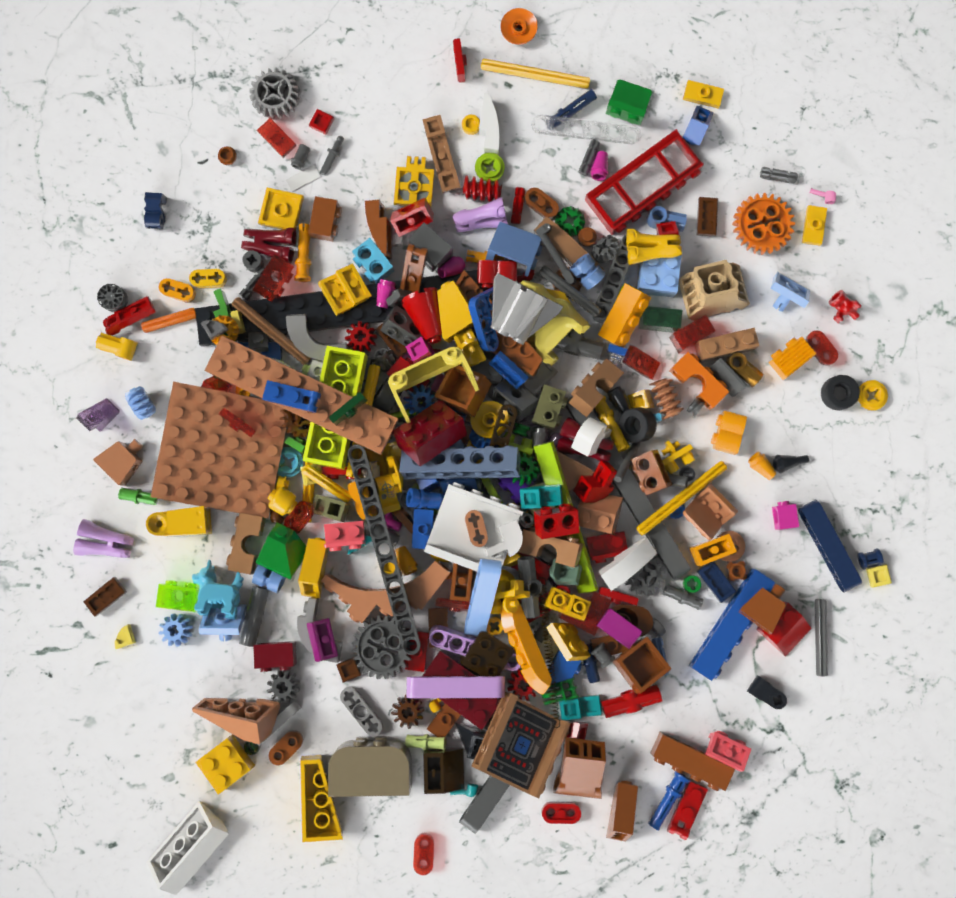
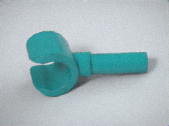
(471, 791)

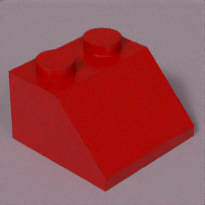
(788, 631)

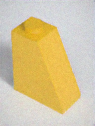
(453, 311)
(313, 568)

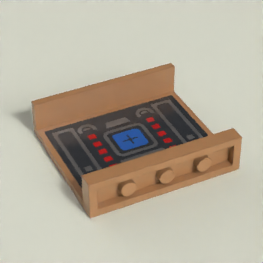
(521, 745)

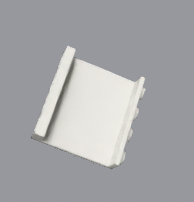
(450, 535)

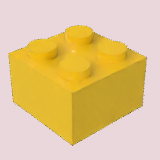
(225, 764)

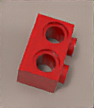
(556, 526)

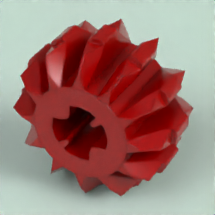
(355, 334)
(518, 690)

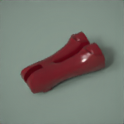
(285, 236)
(569, 431)

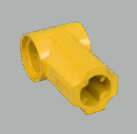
(121, 347)

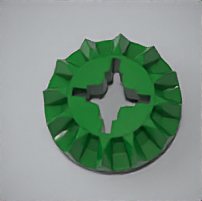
(572, 212)

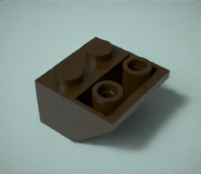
(443, 770)

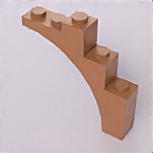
(365, 600)

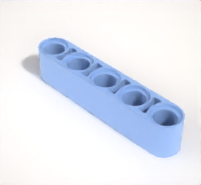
(482, 596)

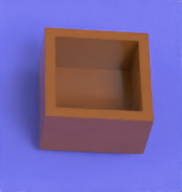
(460, 394)
(641, 665)

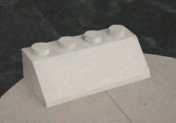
(186, 849)

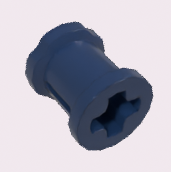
(870, 558)

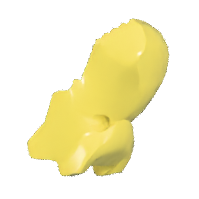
(556, 329)

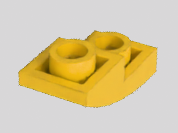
(567, 604)

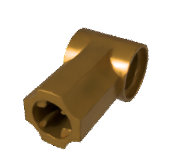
(746, 370)

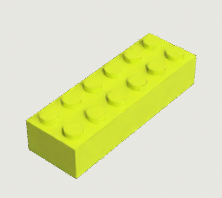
(344, 372)

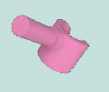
(830, 196)

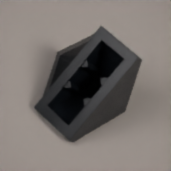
(471, 739)

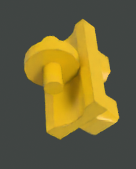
(470, 347)
(684, 453)
(510, 593)

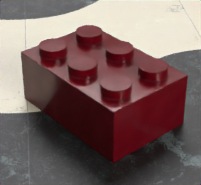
(430, 432)

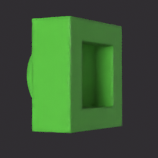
(296, 443)

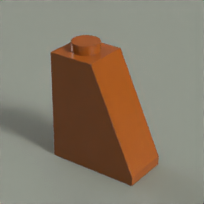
(622, 811)

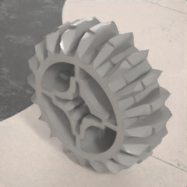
(281, 82)

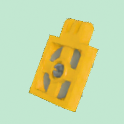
(413, 182)

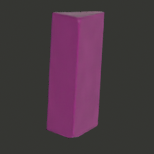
(619, 628)
(322, 639)

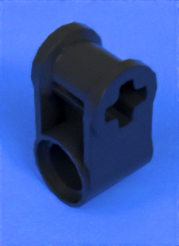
(765, 692)

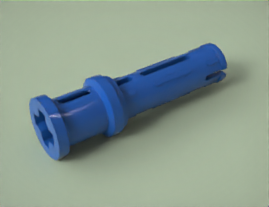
(673, 792)

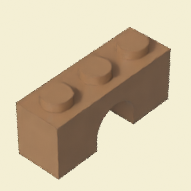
(726, 344)
(587, 396)
(567, 549)
(240, 559)

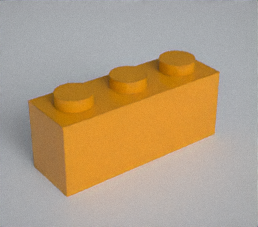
(624, 316)

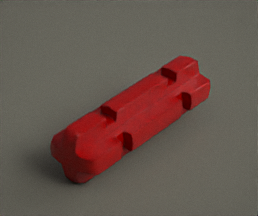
(518, 205)

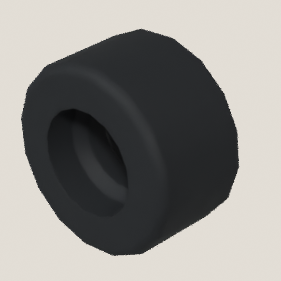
(852, 392)
(384, 398)
(647, 422)

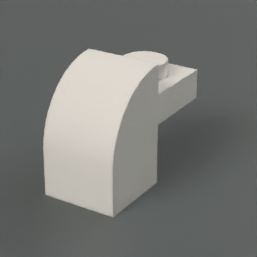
(590, 436)
(512, 540)

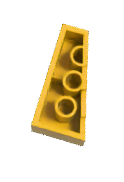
(319, 812)

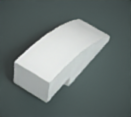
(489, 126)
(627, 563)

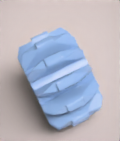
(140, 402)
(169, 632)

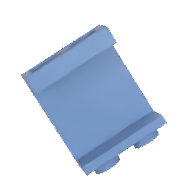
(515, 245)

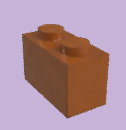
(324, 219)

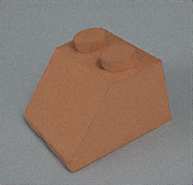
(601, 515)

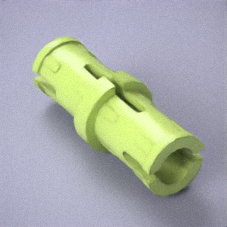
(425, 742)

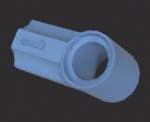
(666, 216)

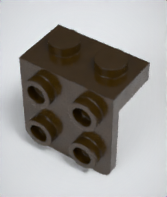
(487, 655)

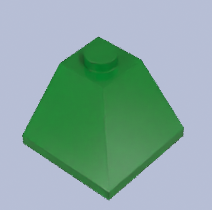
(282, 551)

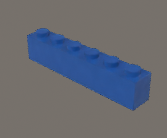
(728, 628)

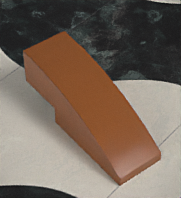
(379, 226)

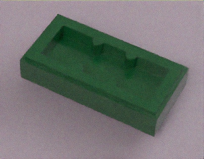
(349, 409)

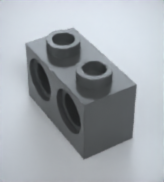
(400, 326)

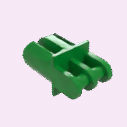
(560, 691)

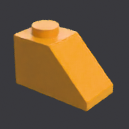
(712, 550)

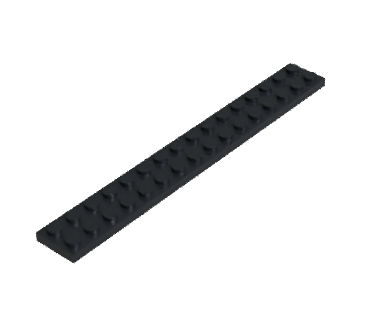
(318, 310)

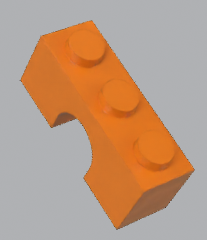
(713, 389)

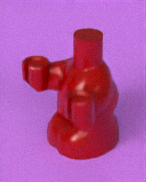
(844, 306)

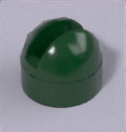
(255, 747)

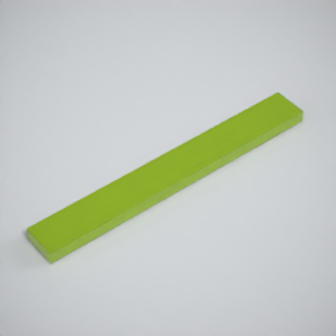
(553, 475)

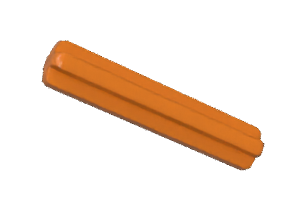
(168, 320)

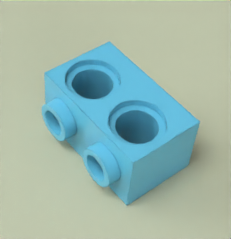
(376, 259)

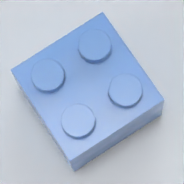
(659, 276)

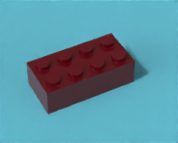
(473, 709)

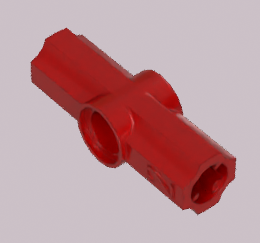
(631, 701)

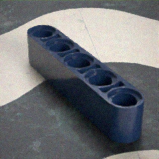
(829, 546)

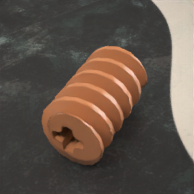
(666, 398)

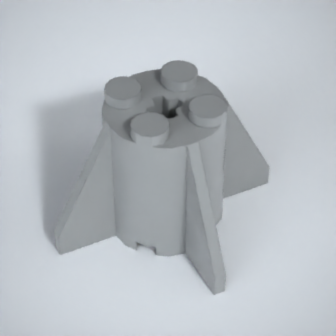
(519, 310)

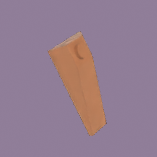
(243, 719)

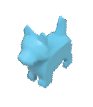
(216, 595)

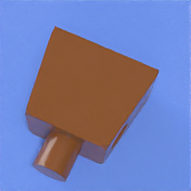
(765, 608)

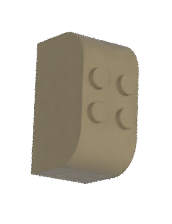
(370, 768)

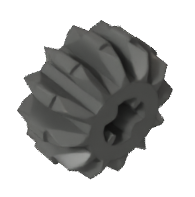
(277, 689)

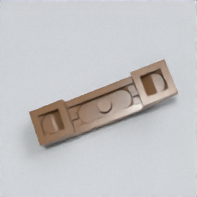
(441, 153)

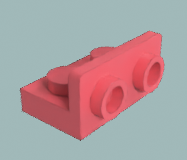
(344, 534)
(728, 751)

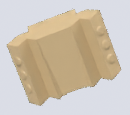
(713, 289)

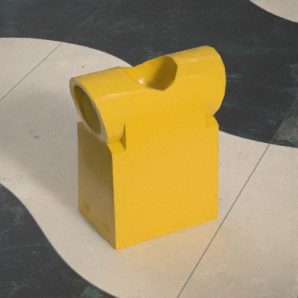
(180, 522)

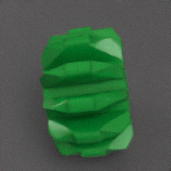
(530, 470)

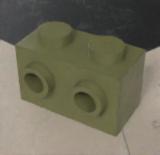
(549, 407)

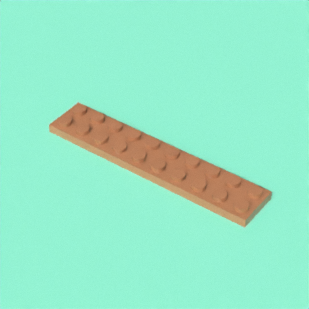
(252, 370)

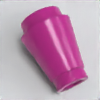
(600, 166)
(452, 267)
(384, 290)

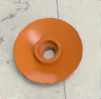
(521, 19)

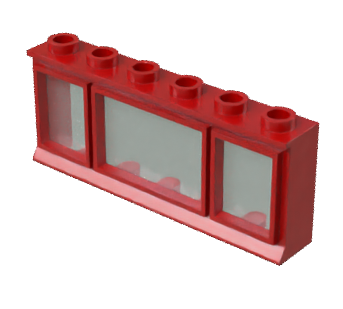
(644, 182)

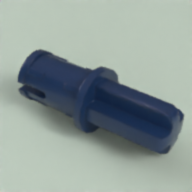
(591, 667)

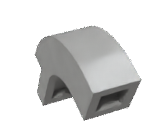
(302, 339)
(310, 609)

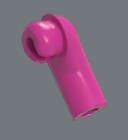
(393, 524)

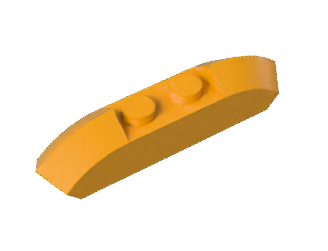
(526, 649)

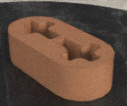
(481, 527)

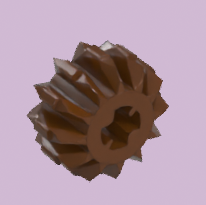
(411, 717)

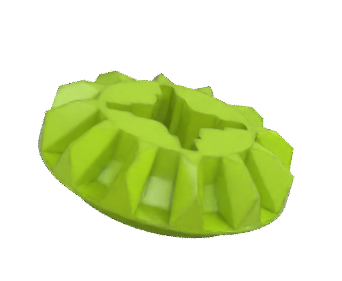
(487, 159)

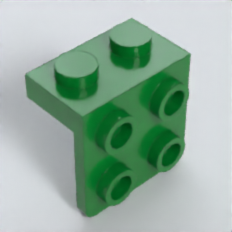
(628, 102)

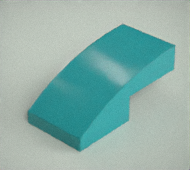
(541, 496)
(581, 707)

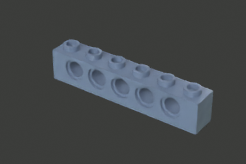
(468, 468)

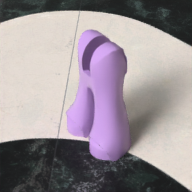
(482, 217)
(90, 530)

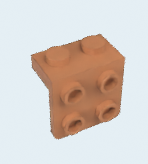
(709, 511)

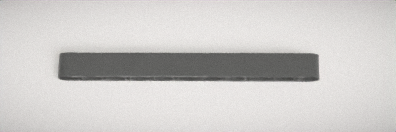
(641, 509)
(388, 578)

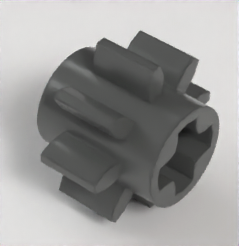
(384, 359)

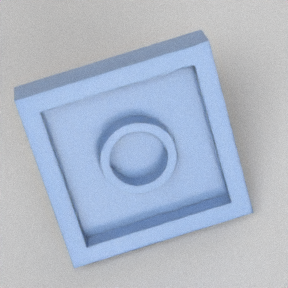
(789, 291)
(217, 624)

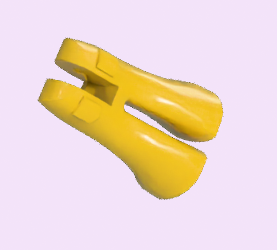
(646, 247)

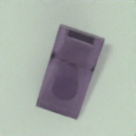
(98, 415)

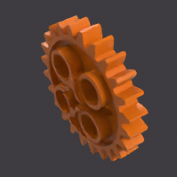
(759, 207)

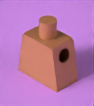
(120, 461)

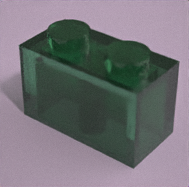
(661, 319)

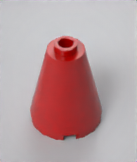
(424, 313)

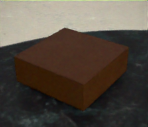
(348, 669)

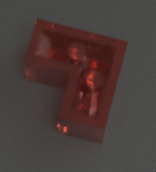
(597, 608)

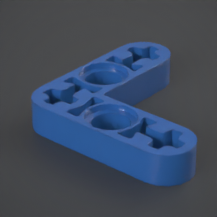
(484, 308)

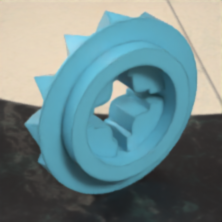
(290, 453)

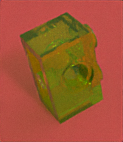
(167, 596)

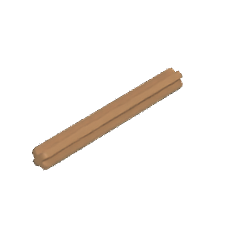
(270, 330)

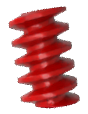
(481, 189)

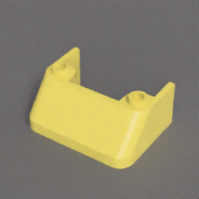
(427, 369)

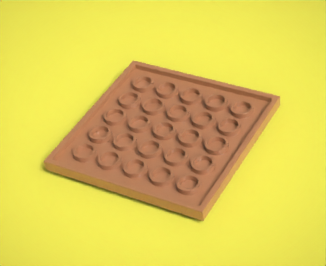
(212, 463)

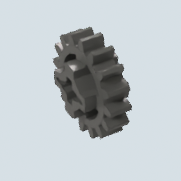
(645, 582)

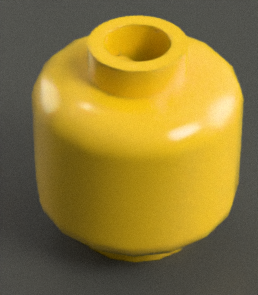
(282, 501)

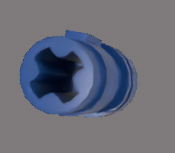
(420, 499)

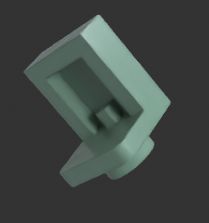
(565, 574)

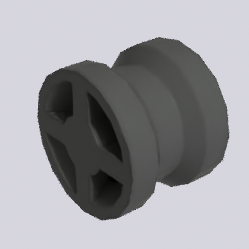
(255, 264)

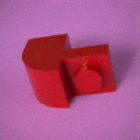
(596, 486)

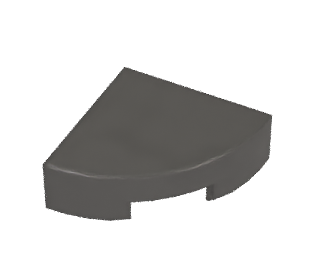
(214, 328)

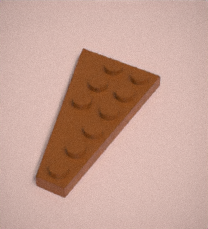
(522, 355)

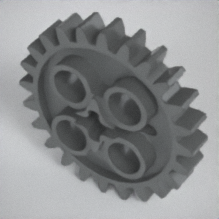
(377, 664)

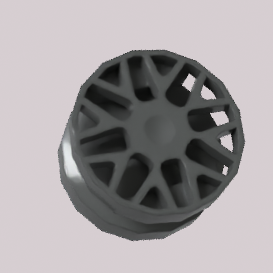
(112, 297)

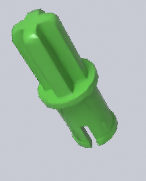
(136, 496)

